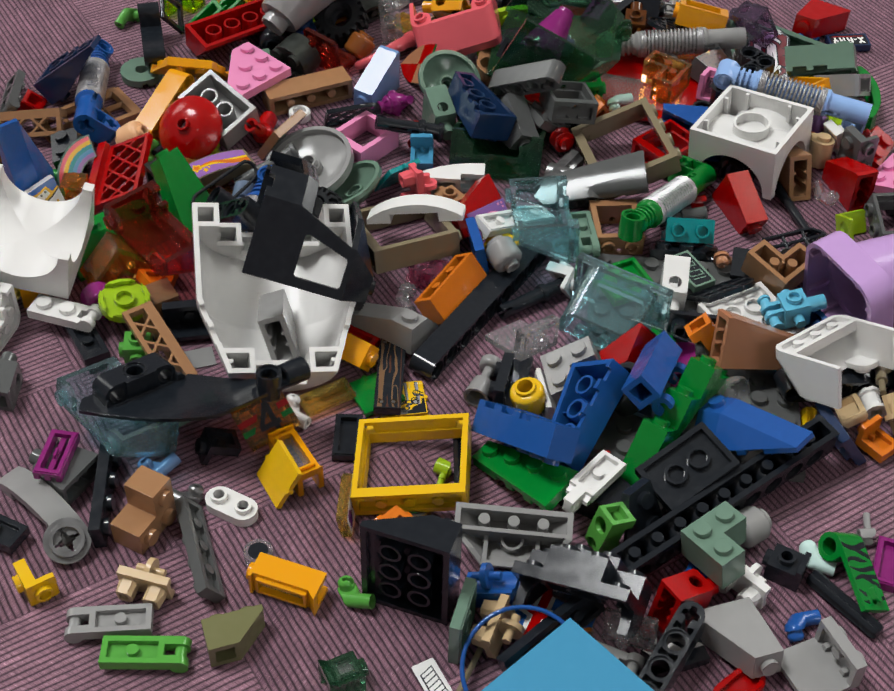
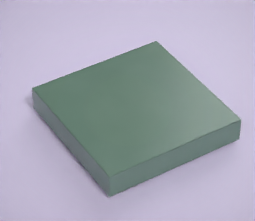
(462, 620)

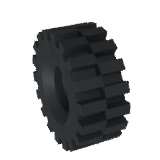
(327, 19)

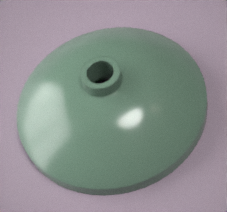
(440, 68)
(360, 182)

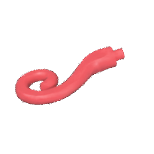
(400, 44)

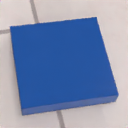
(476, 243)

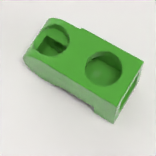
(608, 526)

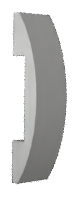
(37, 498)

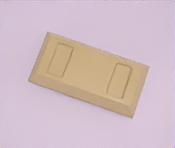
(852, 411)

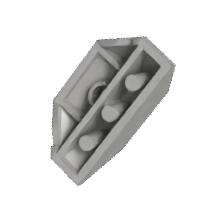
(510, 533)

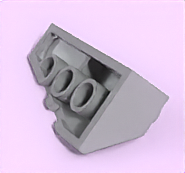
(395, 325)

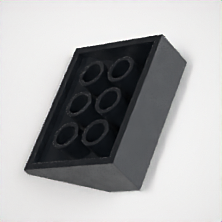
(412, 564)

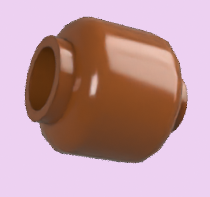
(359, 45)

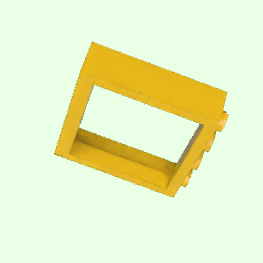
(412, 497)

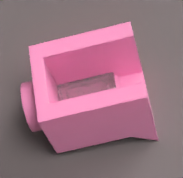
(705, 84)

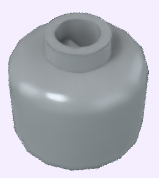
(503, 254)
(757, 526)

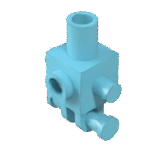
(790, 308)

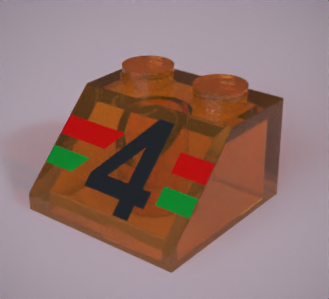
(263, 418)

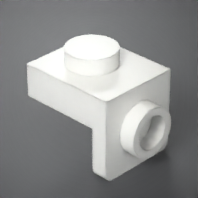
(565, 271)

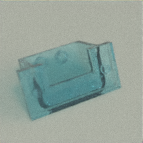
(609, 298)

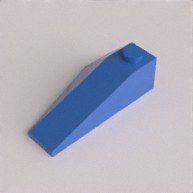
(21, 157)
(749, 428)

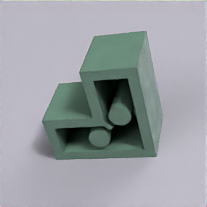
(715, 543)

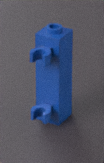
(652, 371)

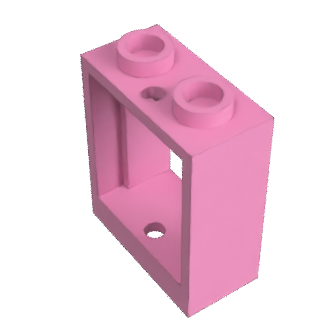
(374, 150)

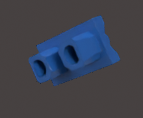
(493, 584)

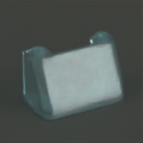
(543, 217)
(118, 436)

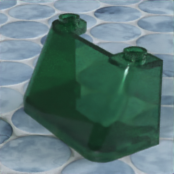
(498, 158)

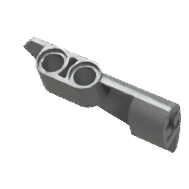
(606, 179)

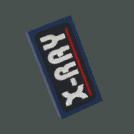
(860, 40)

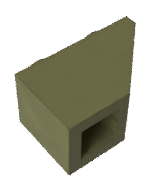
(232, 633)

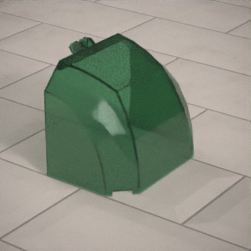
(597, 33)

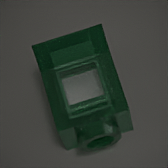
(344, 672)

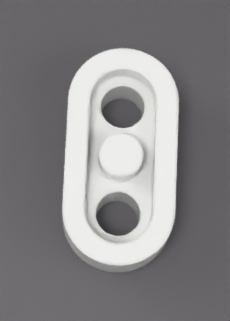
(227, 503)

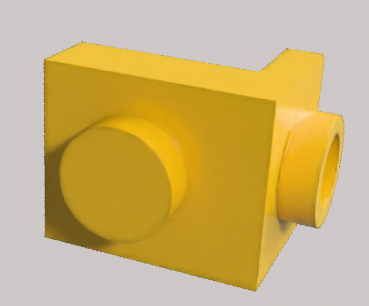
(37, 589)

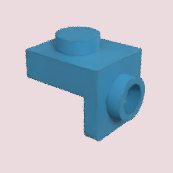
(423, 148)

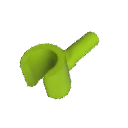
(443, 469)

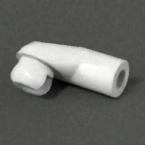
(294, 400)

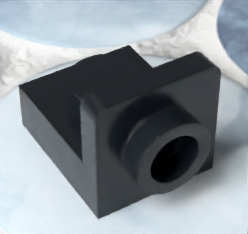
(217, 442)

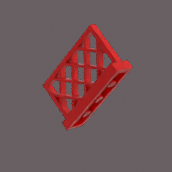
(105, 170)

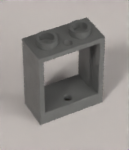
(561, 103)
(875, 203)

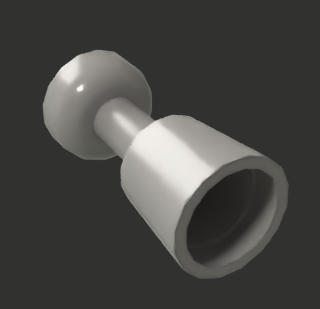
(480, 384)

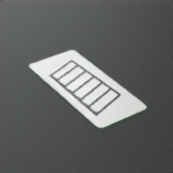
(430, 676)

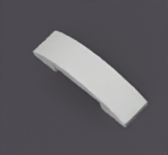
(415, 204)

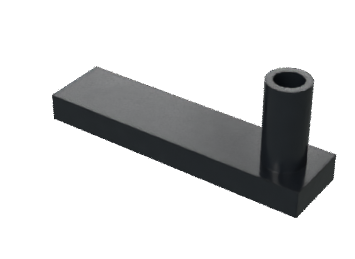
(576, 608)

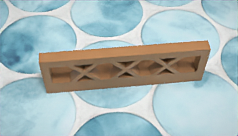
(37, 115)
(165, 340)

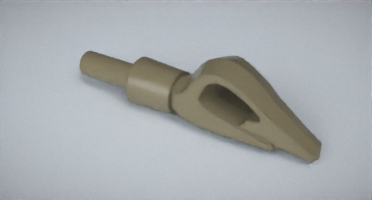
(881, 378)

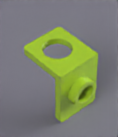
(851, 222)

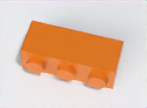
(450, 287)

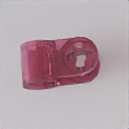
(425, 273)

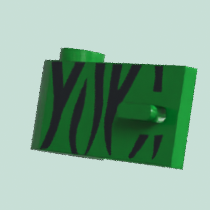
(852, 552)

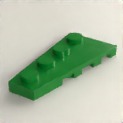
(531, 477)

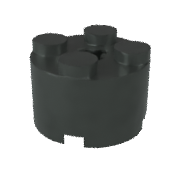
(297, 54)

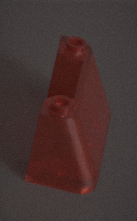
(151, 230)

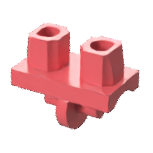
(417, 181)

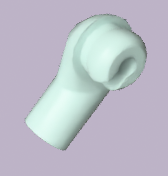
(816, 561)

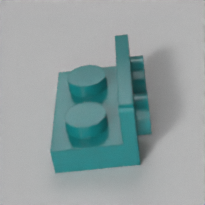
(689, 230)

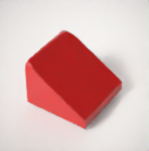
(32, 101)

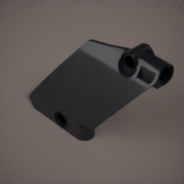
(156, 392)

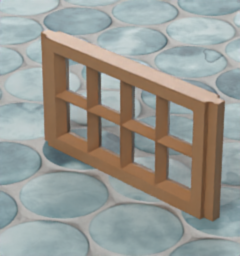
(117, 94)

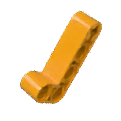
(166, 93)

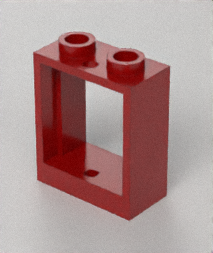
(649, 141)

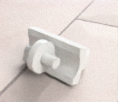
(751, 586)

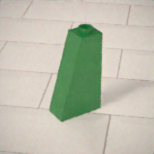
(177, 184)

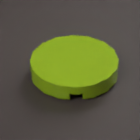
(121, 296)

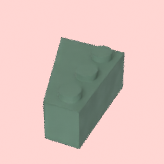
(821, 59)

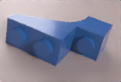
(686, 117)

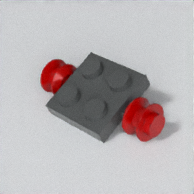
(561, 135)

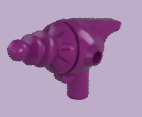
(394, 103)

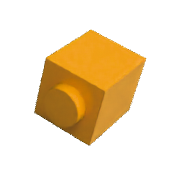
(360, 353)

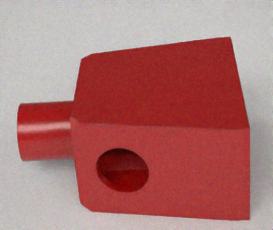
(679, 589)

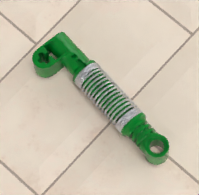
(667, 200)

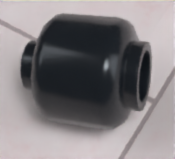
(269, 40)

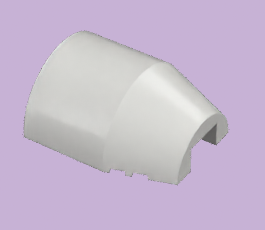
(231, 298)

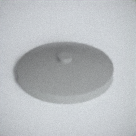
(325, 150)

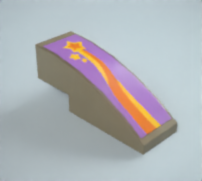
(215, 165)

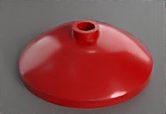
(200, 132)

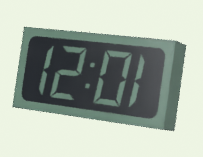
(698, 276)

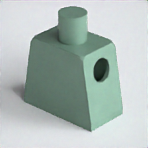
(446, 113)

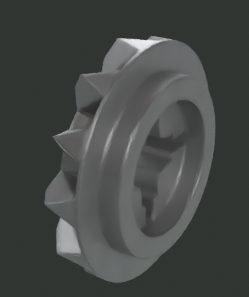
(53, 537)

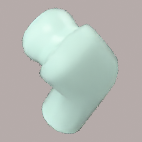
(618, 100)

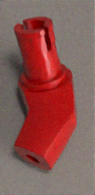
(263, 129)

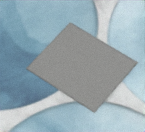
(201, 357)

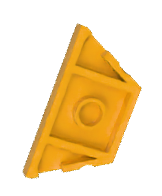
(191, 66)

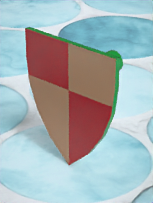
(413, 61)

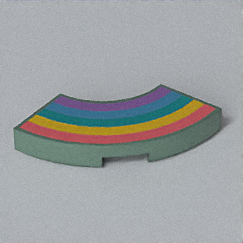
(76, 157)

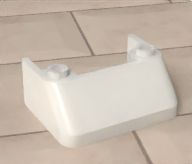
(821, 353)

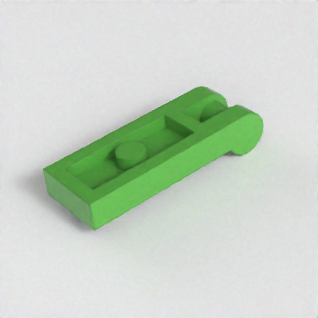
(145, 652)

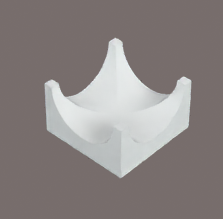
(752, 130)
(43, 238)

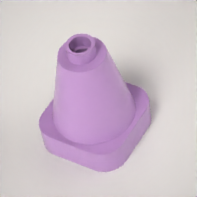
(852, 276)

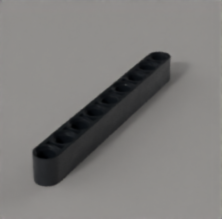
(471, 316)

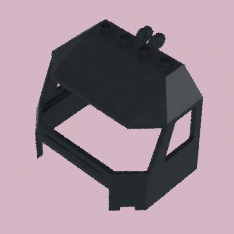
(284, 221)

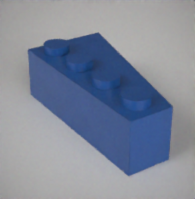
(526, 432)

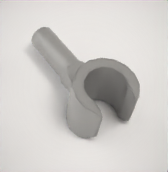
(867, 532)

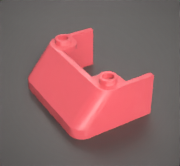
(462, 31)

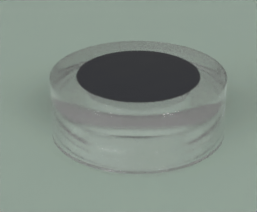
(253, 549)

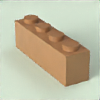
(308, 90)

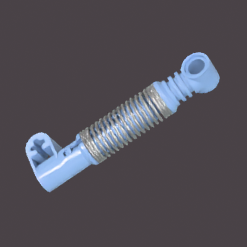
(823, 101)

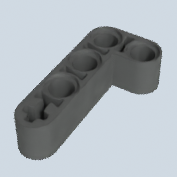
(527, 78)

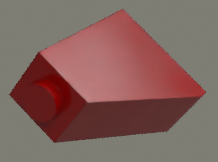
(820, 19)
(851, 180)
(479, 195)
(740, 202)

